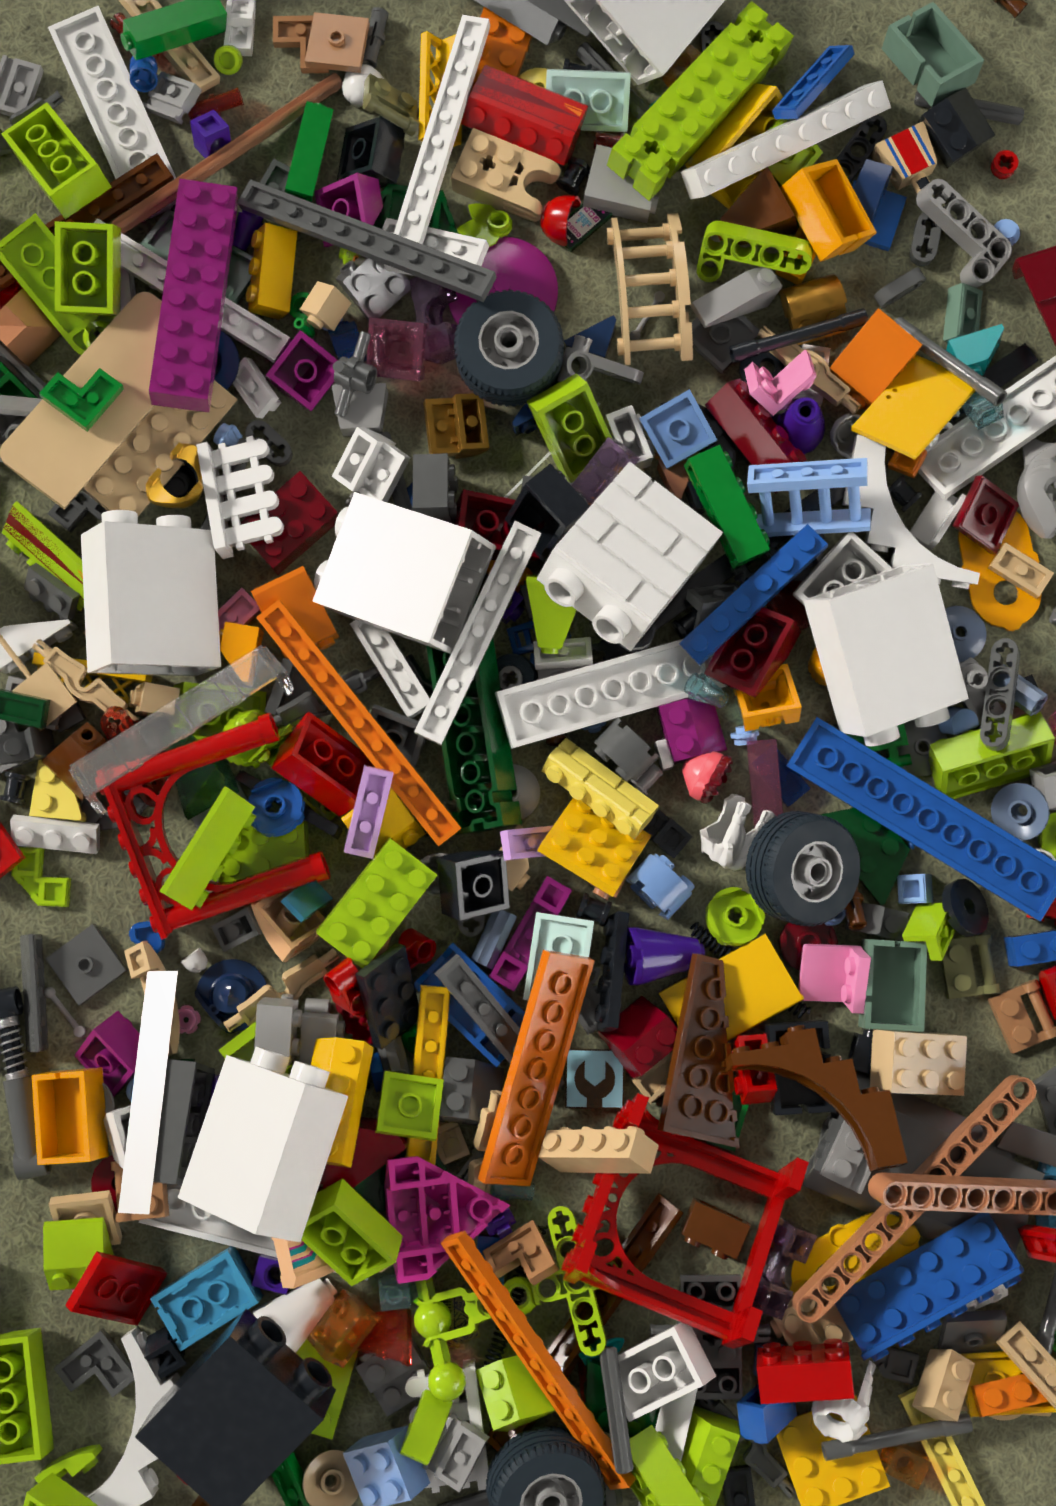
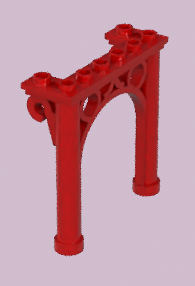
(226, 896)

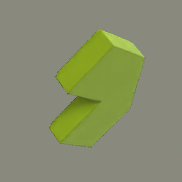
(43, 890)

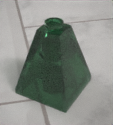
(202, 786)

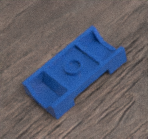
(459, 1017)

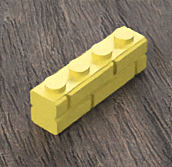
(599, 788)

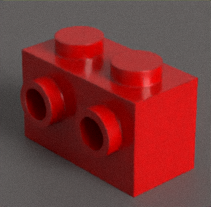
(750, 1084)

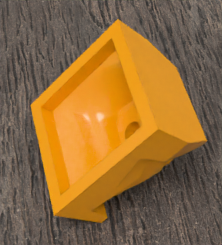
(773, 704)

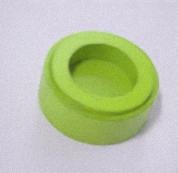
(228, 59)

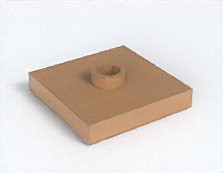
(337, 42)

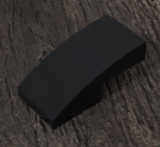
(667, 834)

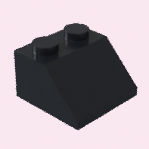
(956, 127)
(372, 150)
(472, 883)

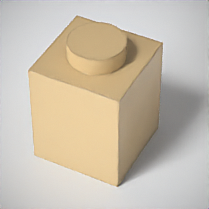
(325, 306)

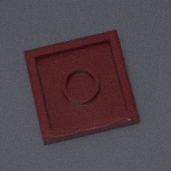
(986, 514)

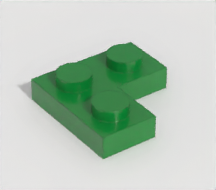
(85, 404)

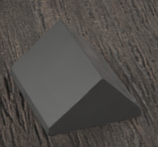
(401, 732)

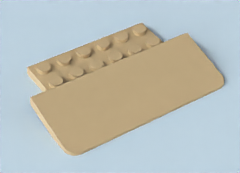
(129, 437)

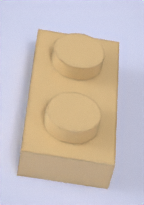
(1021, 570)

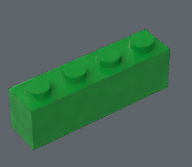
(727, 506)

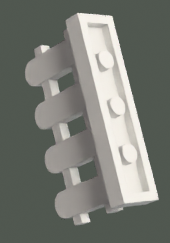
(231, 482)
(465, 1410)

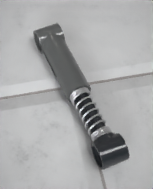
(18, 1088)

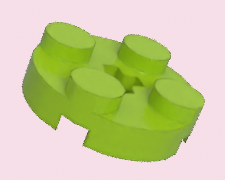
(727, 931)

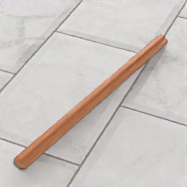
(229, 152)

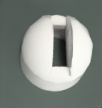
(195, 961)

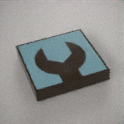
(593, 1079)

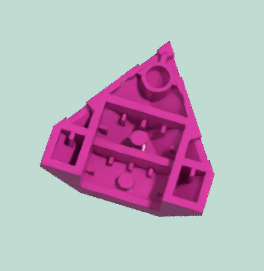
(426, 1208)

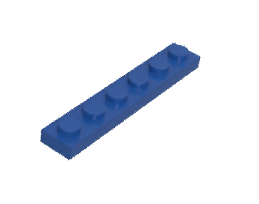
(754, 594)

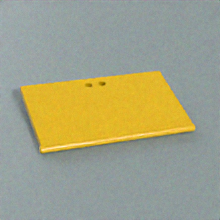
(914, 407)
(755, 987)

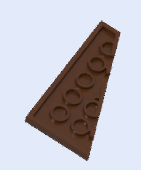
(698, 1083)

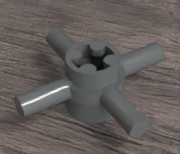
(354, 374)

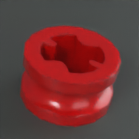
(1005, 156)

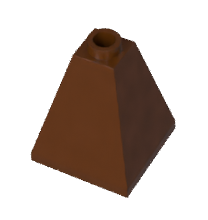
(762, 208)
(69, 751)

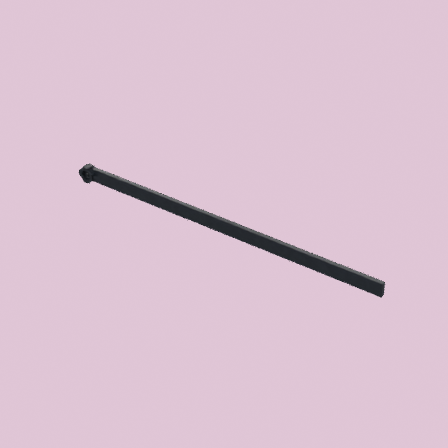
(719, 570)

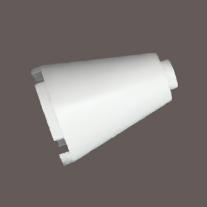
(299, 1310)

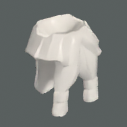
(726, 838)
(853, 1412)

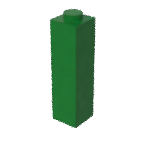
(172, 27)
(309, 151)

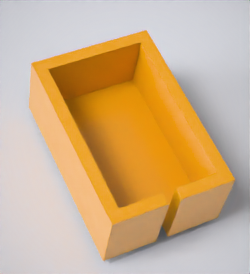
(828, 209)
(69, 1116)

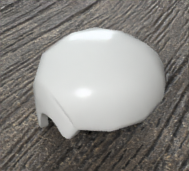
(354, 84)

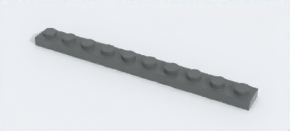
(367, 240)

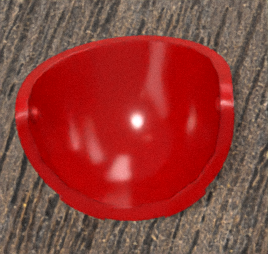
(555, 217)

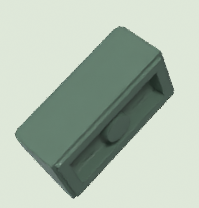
(962, 311)

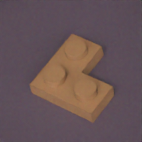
(294, 33)
(522, 1248)

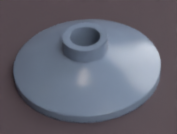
(974, 630)
(1007, 815)

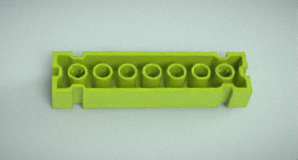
(699, 101)

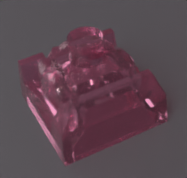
(397, 348)

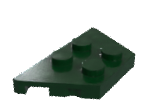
(393, 199)
(879, 852)
(596, 1402)

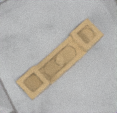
(140, 960)

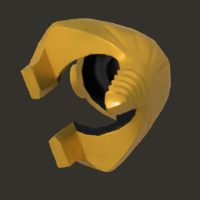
(184, 486)

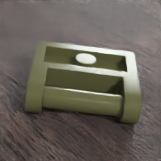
(390, 103)
(959, 969)

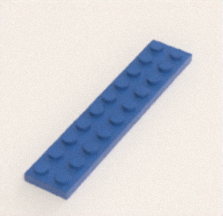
(927, 818)

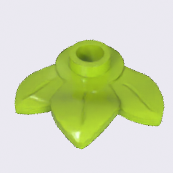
(486, 223)

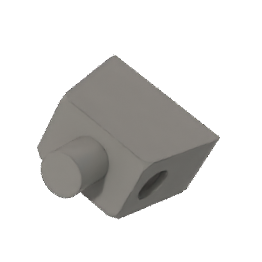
(364, 409)

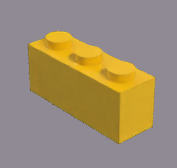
(271, 271)

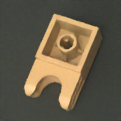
(508, 174)

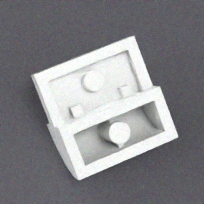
(371, 465)

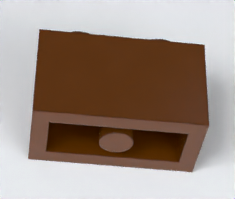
(714, 1228)

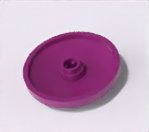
(517, 268)

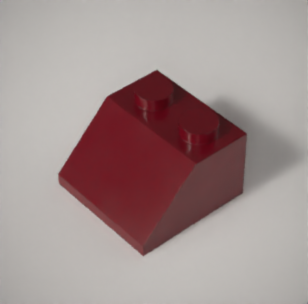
(642, 1037)

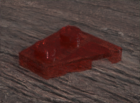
(390, 1337)

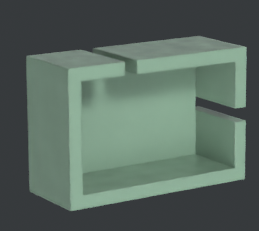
(932, 53)
(895, 986)

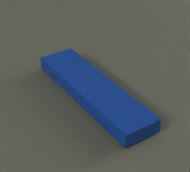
(813, 82)

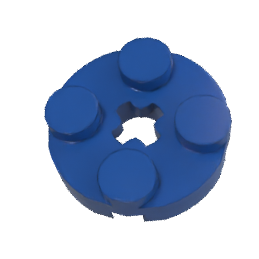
(290, 814)

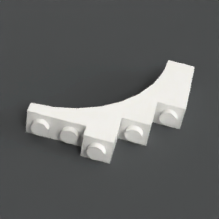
(887, 526)
(132, 1481)

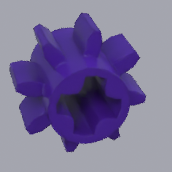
(501, 1224)

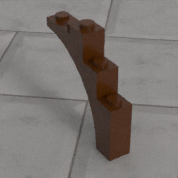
(835, 1080)

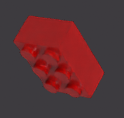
(804, 1372)

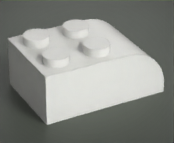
(843, 564)
(662, 1370)

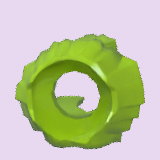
(259, 754)

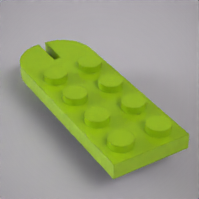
(31, 260)

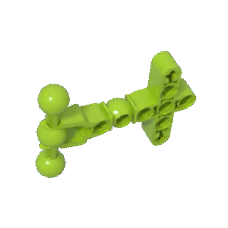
(433, 1317)

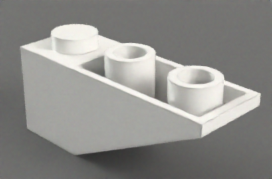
(23, 636)

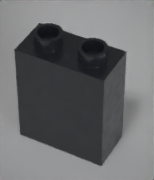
(238, 1411)

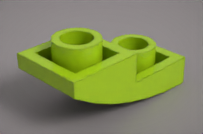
(425, 1428)
(72, 1462)

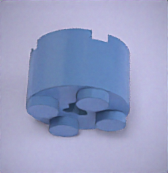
(660, 885)

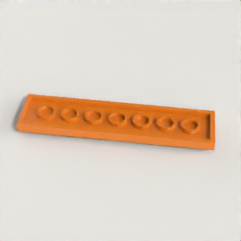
(536, 1069)

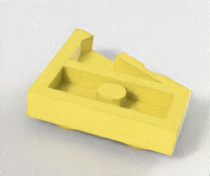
(53, 798)

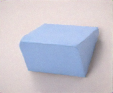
(915, 888)

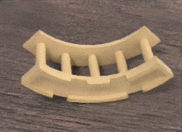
(675, 277)

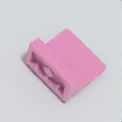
(779, 391)
(835, 974)

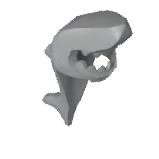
(1034, 488)

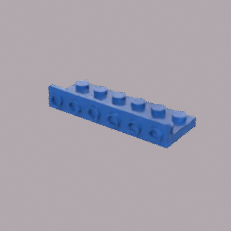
(929, 1285)

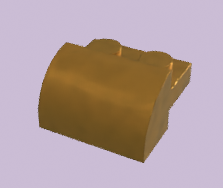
(813, 302)
(456, 425)

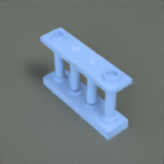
(807, 476)

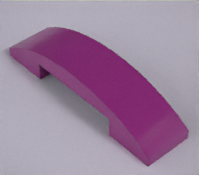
(516, 955)

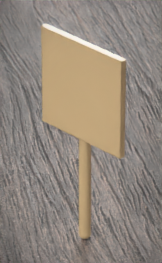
(43, 684)

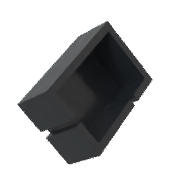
(550, 500)
(790, 1092)

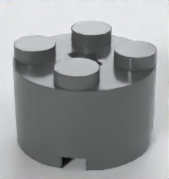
(625, 750)

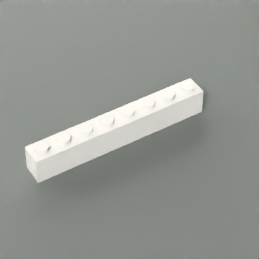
(785, 140)

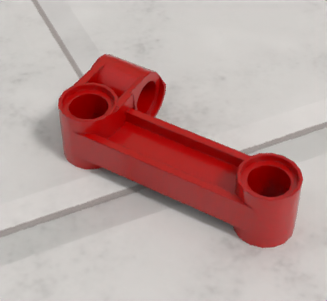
(343, 981)

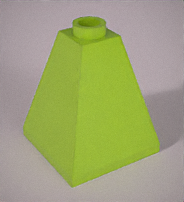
(549, 618)

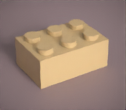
(918, 1062)

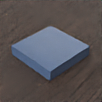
(678, 429)

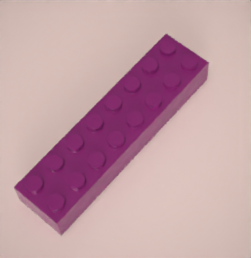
(193, 296)

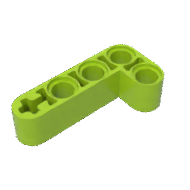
(753, 255)

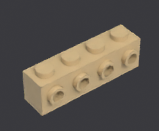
(599, 1150)

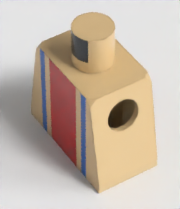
(910, 155)

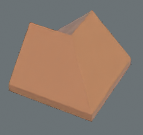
(26, 328)

